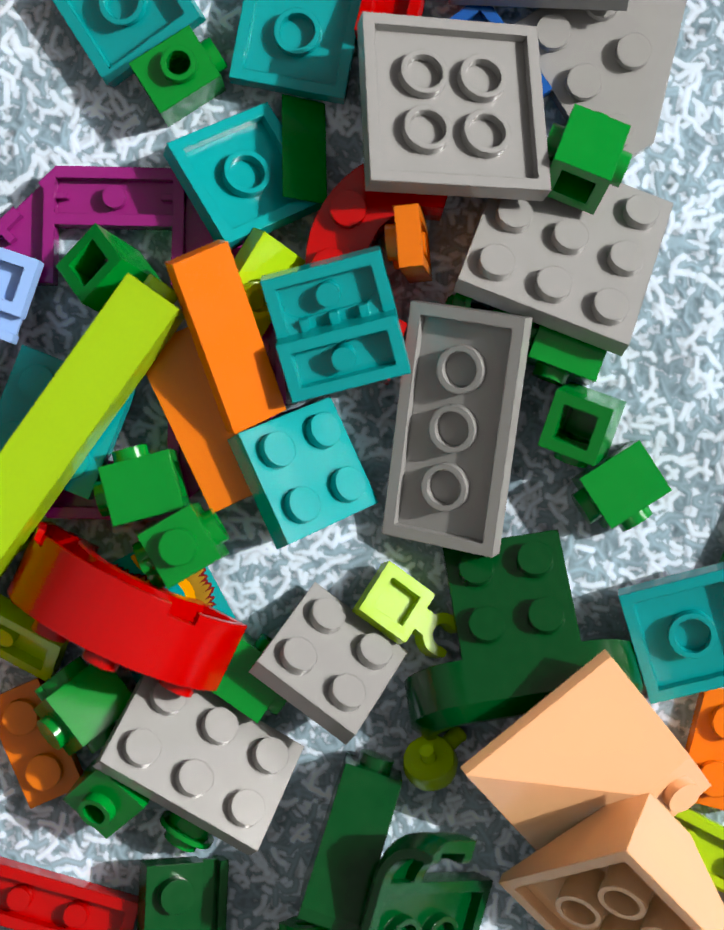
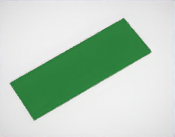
(303, 149)

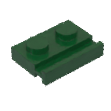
(183, 893)

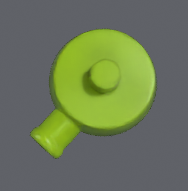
(434, 762)

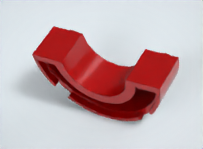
(357, 219)
(119, 616)

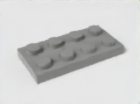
(456, 427)

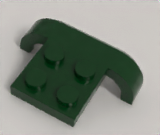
(512, 637)
(411, 899)

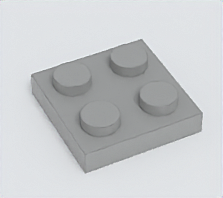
(329, 663)

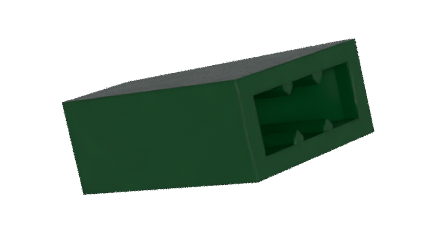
(350, 841)

